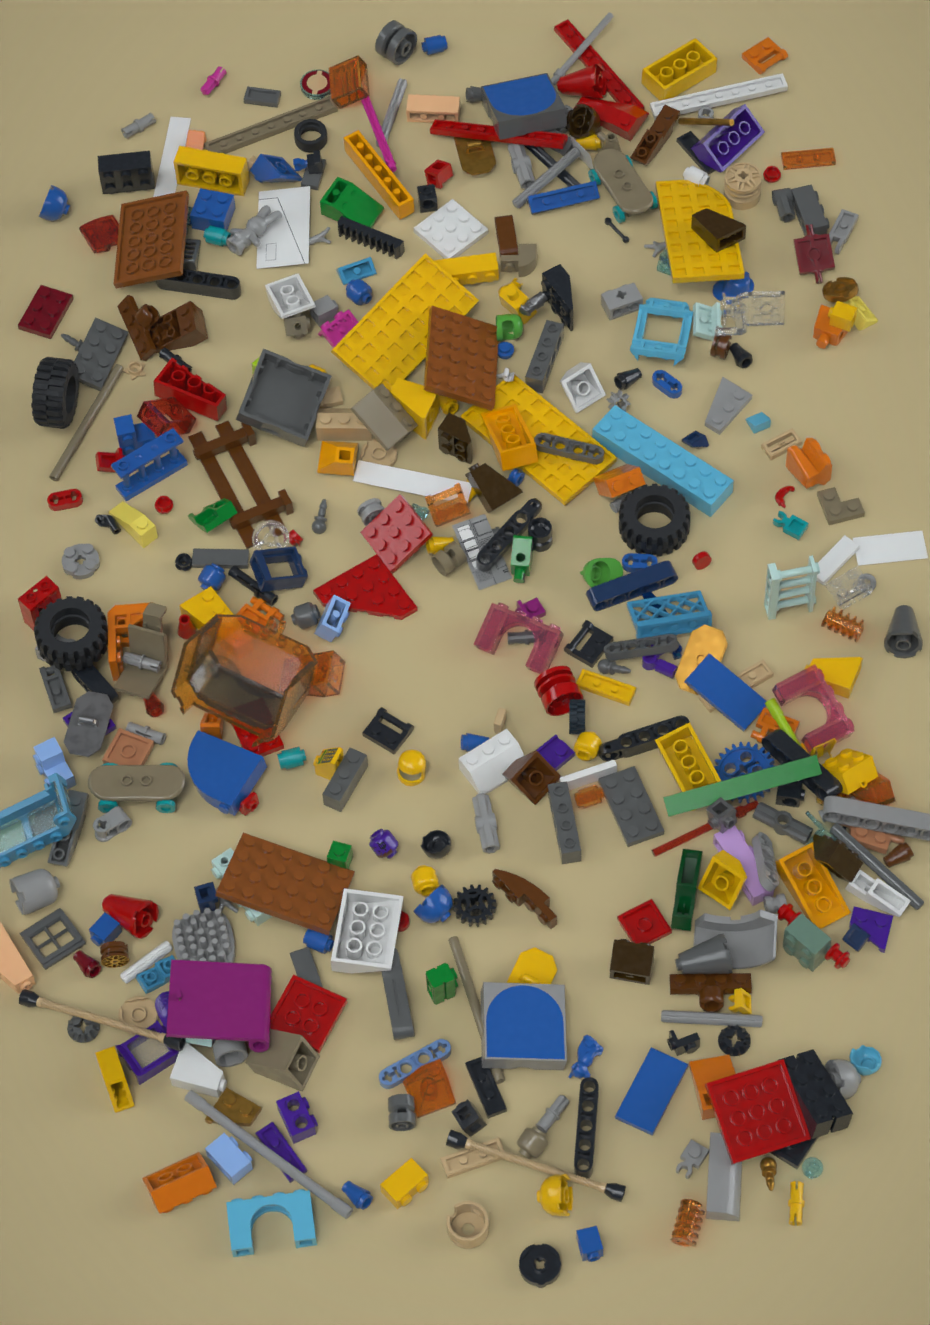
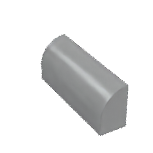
(723, 1182)

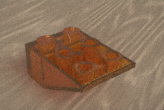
(328, 674)

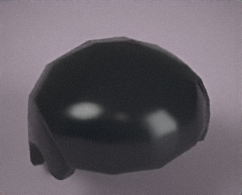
(436, 844)

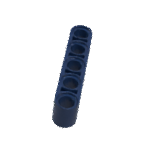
(631, 585)

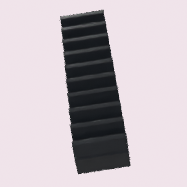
(370, 237)

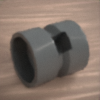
(401, 1112)

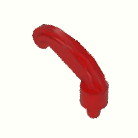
(781, 493)

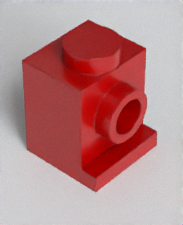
(438, 173)

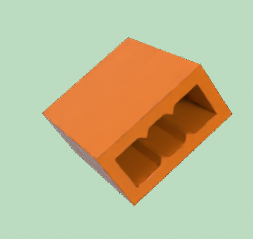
(619, 480)

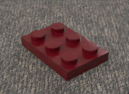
(45, 312)

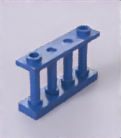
(155, 472)

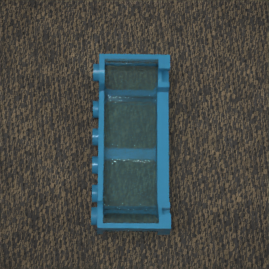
(36, 821)

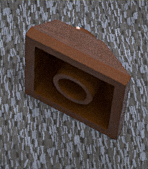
(531, 776)

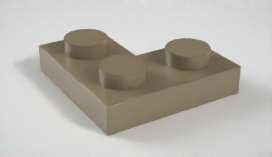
(838, 511)

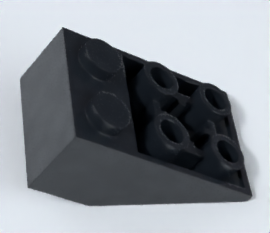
(557, 289)

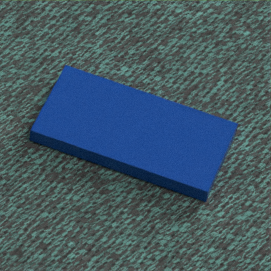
(726, 692)
(651, 1091)

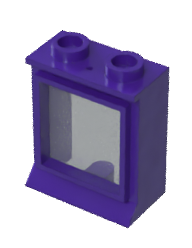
(147, 1056)

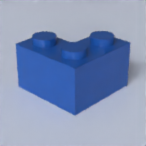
(131, 435)

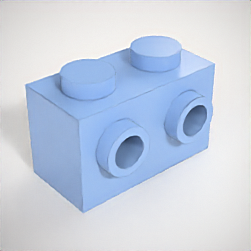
(332, 618)
(229, 1158)

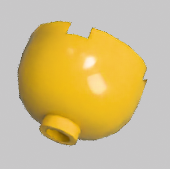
(555, 1195)

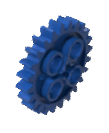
(733, 760)

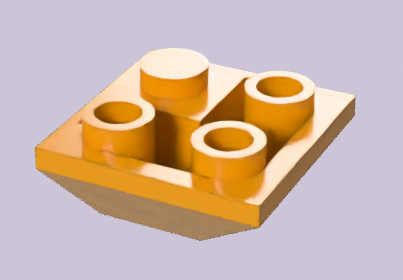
(337, 458)

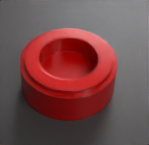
(701, 560)
(404, 922)

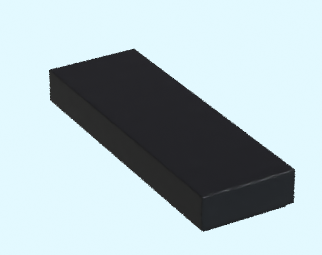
(687, 141)
(486, 1088)

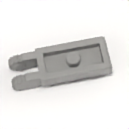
(842, 228)

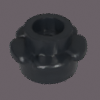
(181, 558)

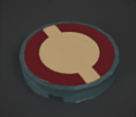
(315, 84)

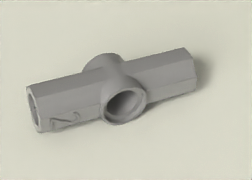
(521, 165)
(485, 823)

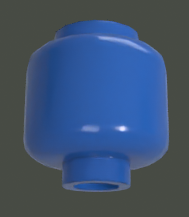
(359, 292)
(212, 576)

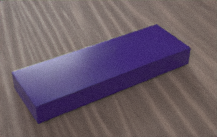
(276, 1142)

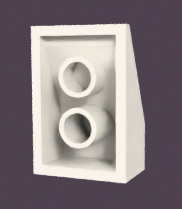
(289, 296)

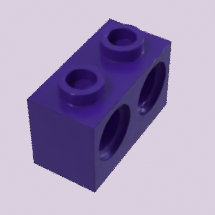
(294, 1118)

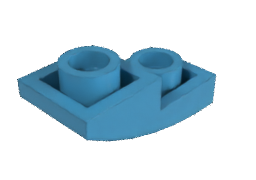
(156, 976)

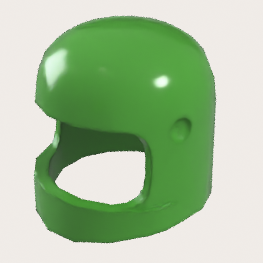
(508, 323)

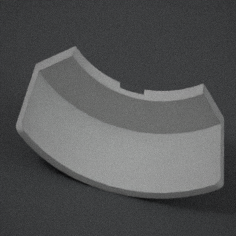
(748, 940)

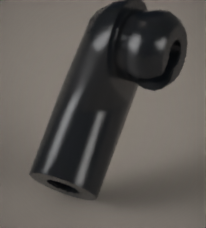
(108, 521)

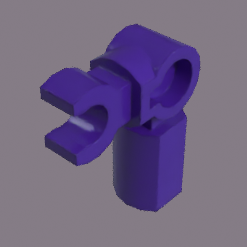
(661, 666)

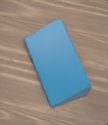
(356, 270)

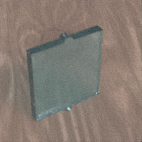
(820, 825)

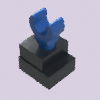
(313, 162)

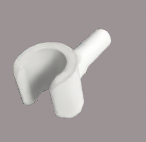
(508, 377)

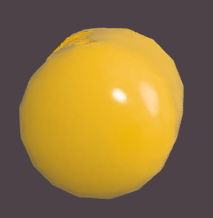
(411, 763)

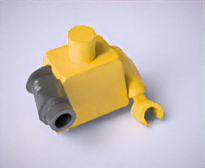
(518, 303)

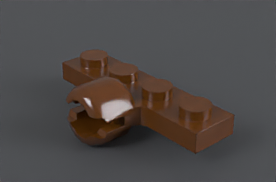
(138, 325)
(710, 987)

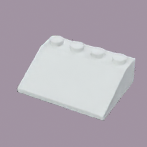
(366, 932)

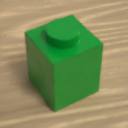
(340, 854)

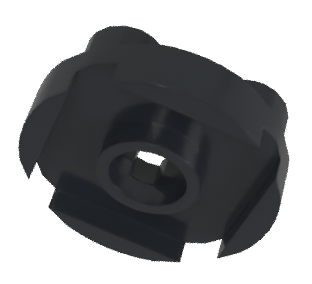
(539, 1253)

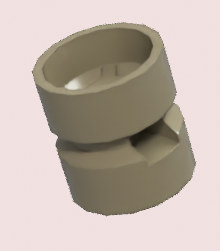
(446, 560)

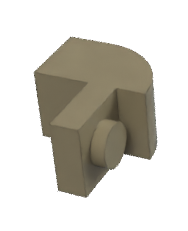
(523, 263)

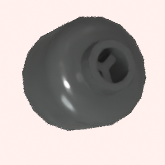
(305, 615)

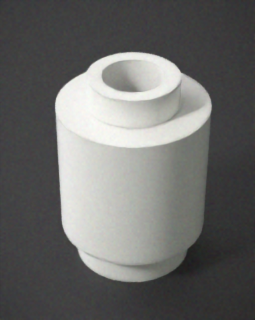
(696, 175)

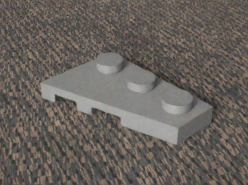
(726, 405)

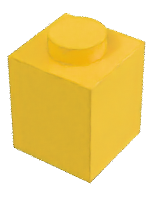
(842, 316)

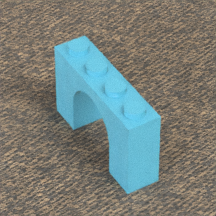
(244, 1213)

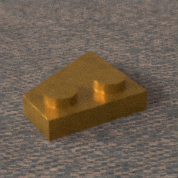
(236, 1108)

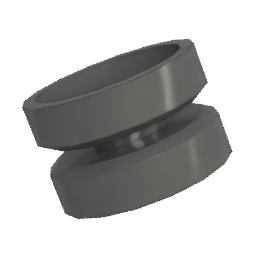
(396, 42)

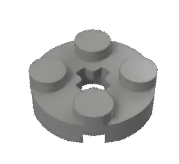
(76, 552)

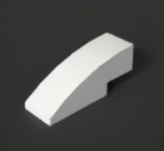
(878, 894)

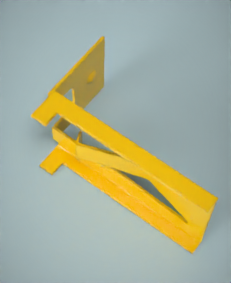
(820, 748)

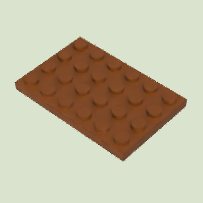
(151, 239)
(461, 358)
(285, 883)

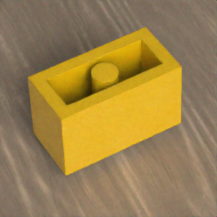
(404, 1184)

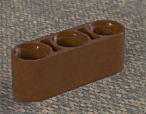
(506, 235)

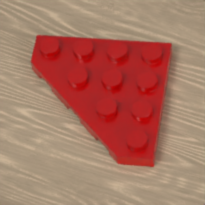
(369, 589)

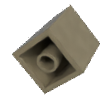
(286, 1061)

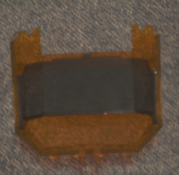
(245, 674)

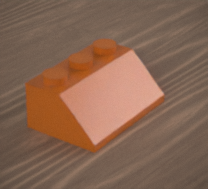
(179, 1183)

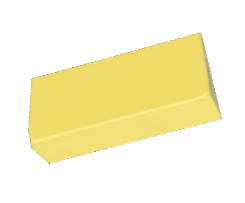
(864, 316)

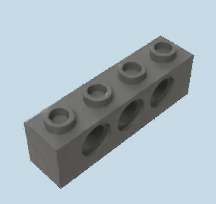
(544, 356)
(564, 822)

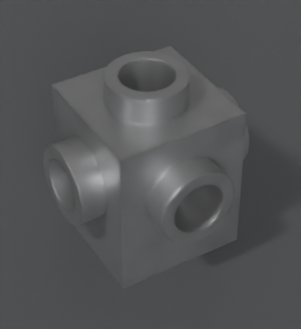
(721, 815)

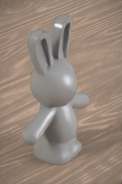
(255, 227)

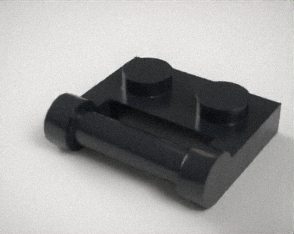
(593, 648)
(385, 736)

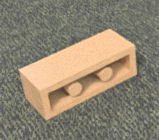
(431, 107)

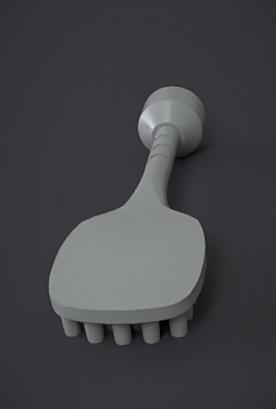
(210, 939)

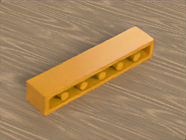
(379, 174)

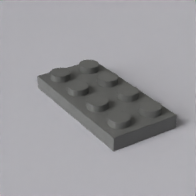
(99, 353)
(631, 806)

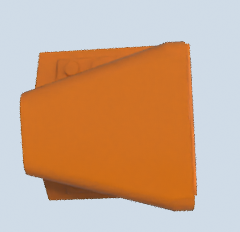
(809, 464)

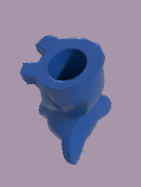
(585, 1054)

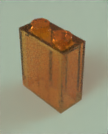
(349, 82)

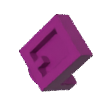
(532, 608)

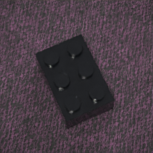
(126, 172)

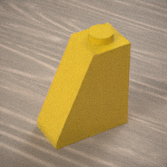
(839, 673)
(114, 1079)

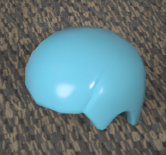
(866, 1060)

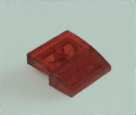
(101, 233)

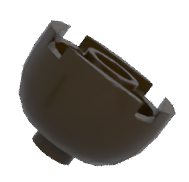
(583, 121)

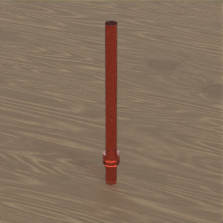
(741, 811)

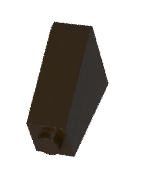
(717, 229)
(491, 486)

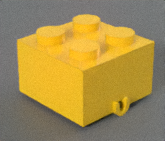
(852, 769)

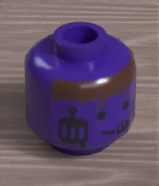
(383, 843)

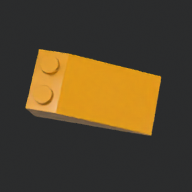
(510, 437)
(812, 887)

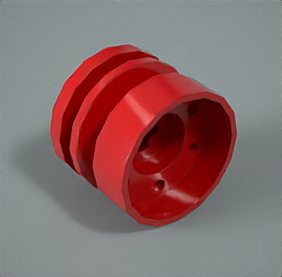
(556, 689)

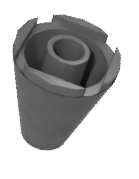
(903, 633)
(706, 958)

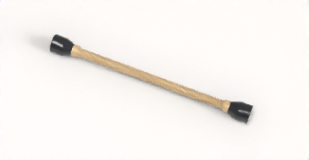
(31, 999)
(458, 1140)

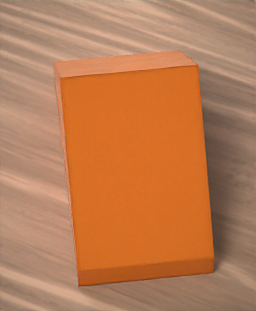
(212, 725)

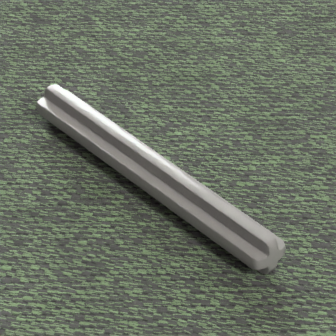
(393, 108)
(545, 178)
(711, 1018)

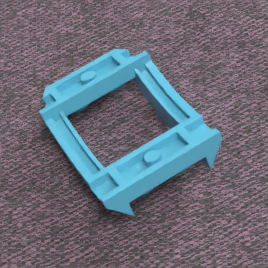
(657, 348)

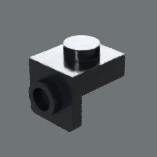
(684, 1045)

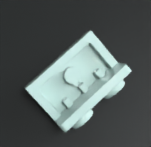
(705, 320)

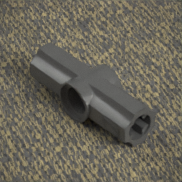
(772, 817)

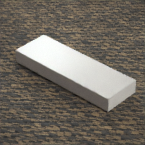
(836, 559)
(589, 775)

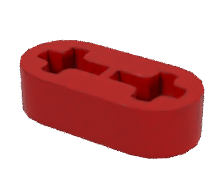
(65, 499)

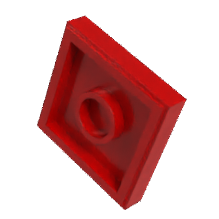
(644, 923)

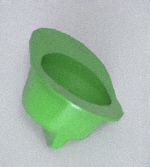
(601, 571)

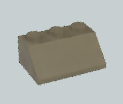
(384, 417)

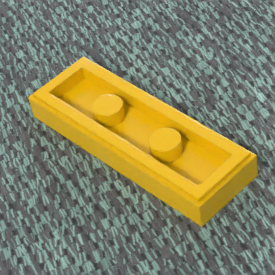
(606, 687)

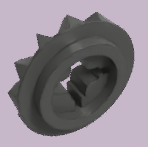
(77, 1034)

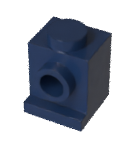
(206, 896)

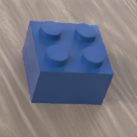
(212, 209)

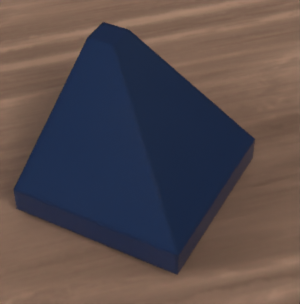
(696, 439)

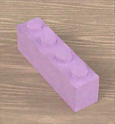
(734, 843)

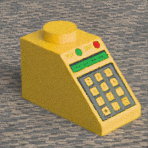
(328, 762)

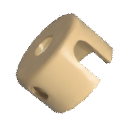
(468, 1213)

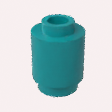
(216, 235)
(291, 758)

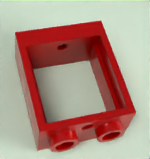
(33, 602)

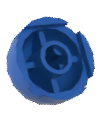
(55, 204)
(435, 906)

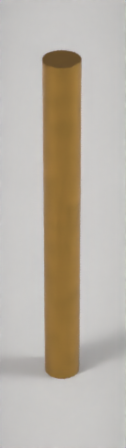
(706, 121)

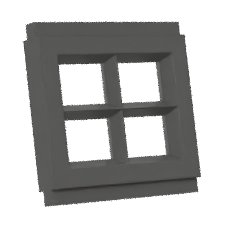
(43, 925)

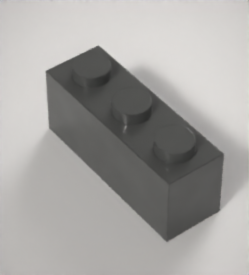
(809, 210)
(345, 779)

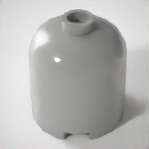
(34, 890)

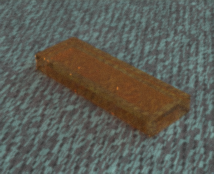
(808, 158)

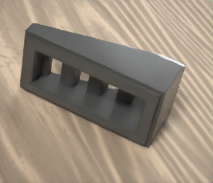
(191, 264)

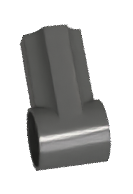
(783, 200)

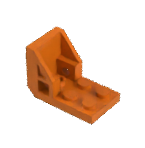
(118, 620)

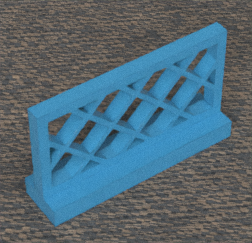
(670, 622)

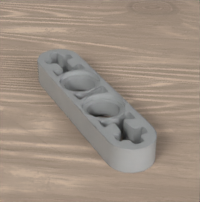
(765, 862)

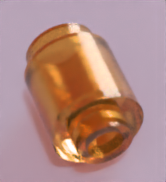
(589, 796)

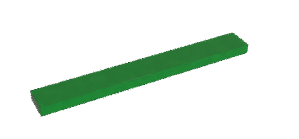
(742, 785)

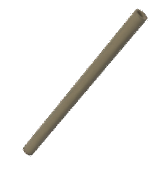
(85, 424)
(471, 995)

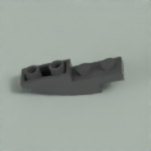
(63, 850)

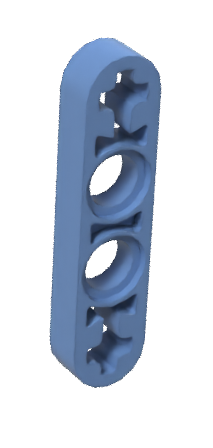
(412, 1060)

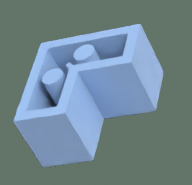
(50, 760)

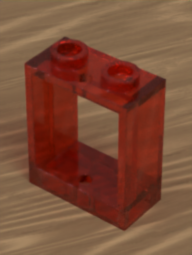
(153, 413)

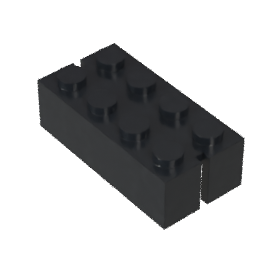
(817, 1095)

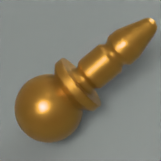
(768, 1168)

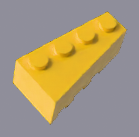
(204, 607)

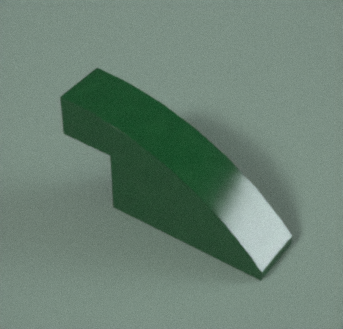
(686, 889)

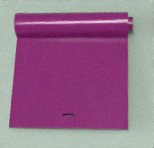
(220, 1002)

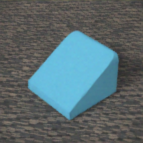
(758, 422)

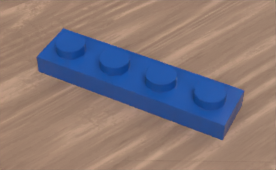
(563, 197)

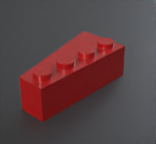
(190, 390)

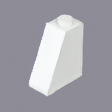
(197, 1073)

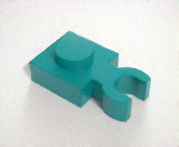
(791, 526)

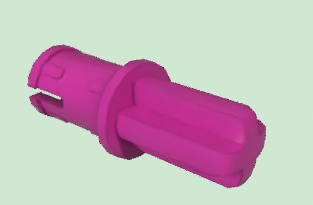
(213, 81)

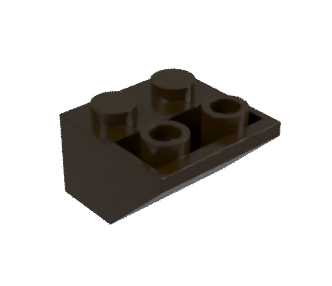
(455, 438)
(836, 857)
(632, 961)

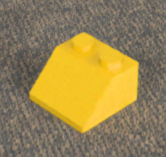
(723, 879)

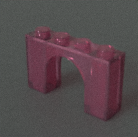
(501, 619)
(812, 684)

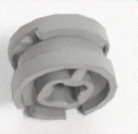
(369, 510)

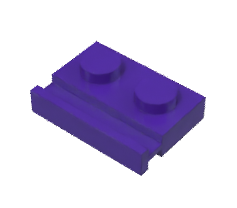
(556, 752)

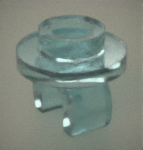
(812, 1168)

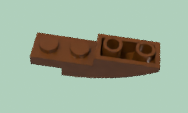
(657, 136)
(522, 891)

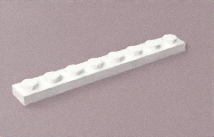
(723, 95)

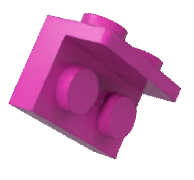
(338, 328)

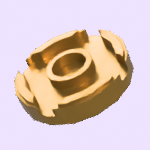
(840, 290)

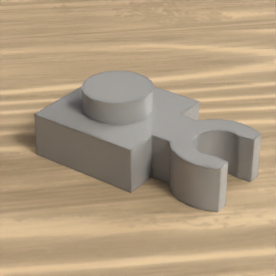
(693, 1157)

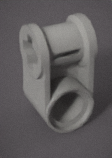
(112, 822)

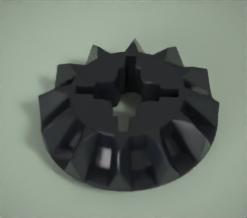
(726, 1044)

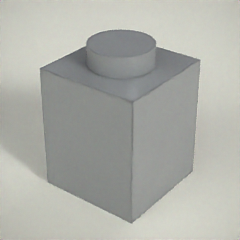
(324, 310)

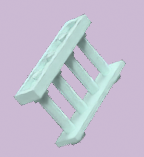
(775, 584)

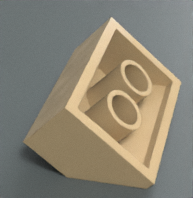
(340, 425)

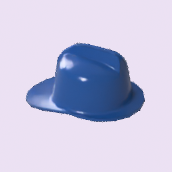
(733, 287)

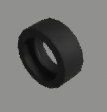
(310, 125)

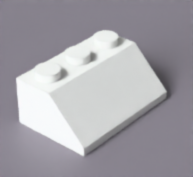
(488, 761)

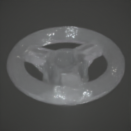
(257, 544)

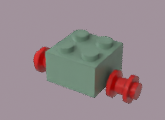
(809, 942)

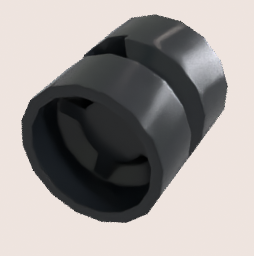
(541, 532)

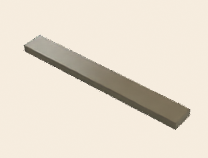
(271, 126)

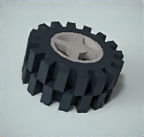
(577, 716)

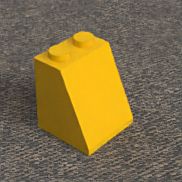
(418, 403)

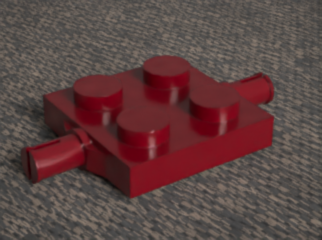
(814, 254)

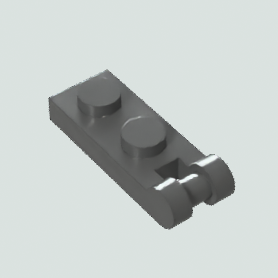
(55, 689)

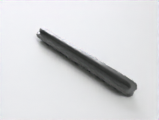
(876, 866)

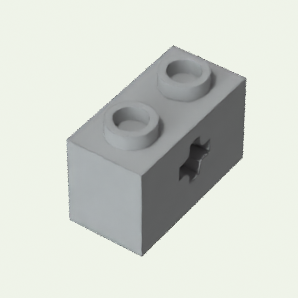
(621, 301)

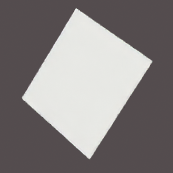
(585, 156)

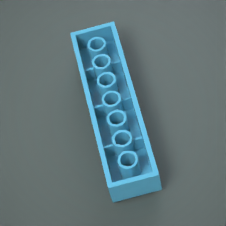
(663, 460)

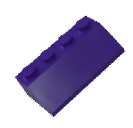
(726, 143)

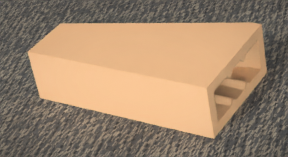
(12, 966)

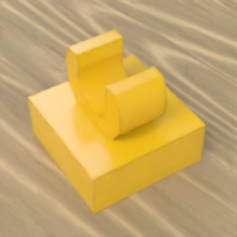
(742, 1001)

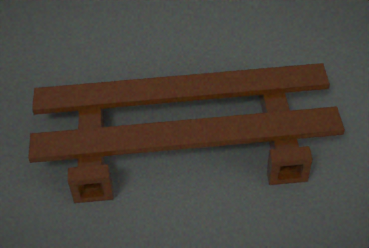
(232, 442)

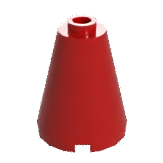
(584, 82)
(132, 913)

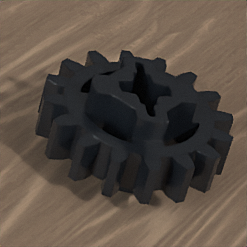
(470, 899)

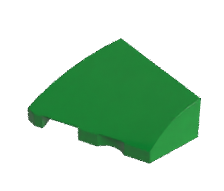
(213, 515)

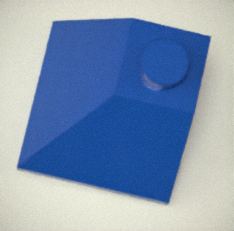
(273, 170)

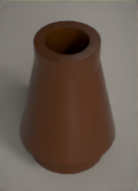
(898, 855)

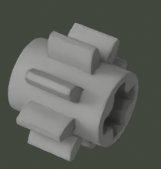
(616, 397)

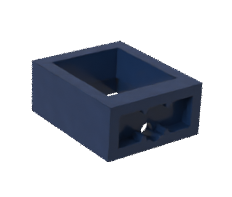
(259, 563)

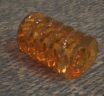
(843, 624)
(686, 1223)

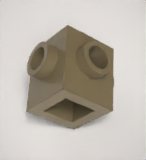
(297, 331)

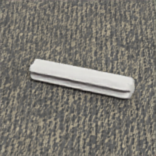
(146, 961)

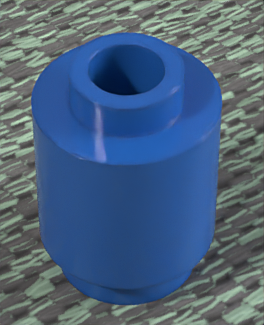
(434, 44)
(318, 941)

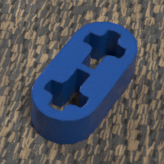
(668, 383)
(639, 561)

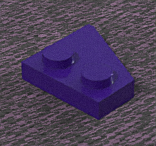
(875, 924)

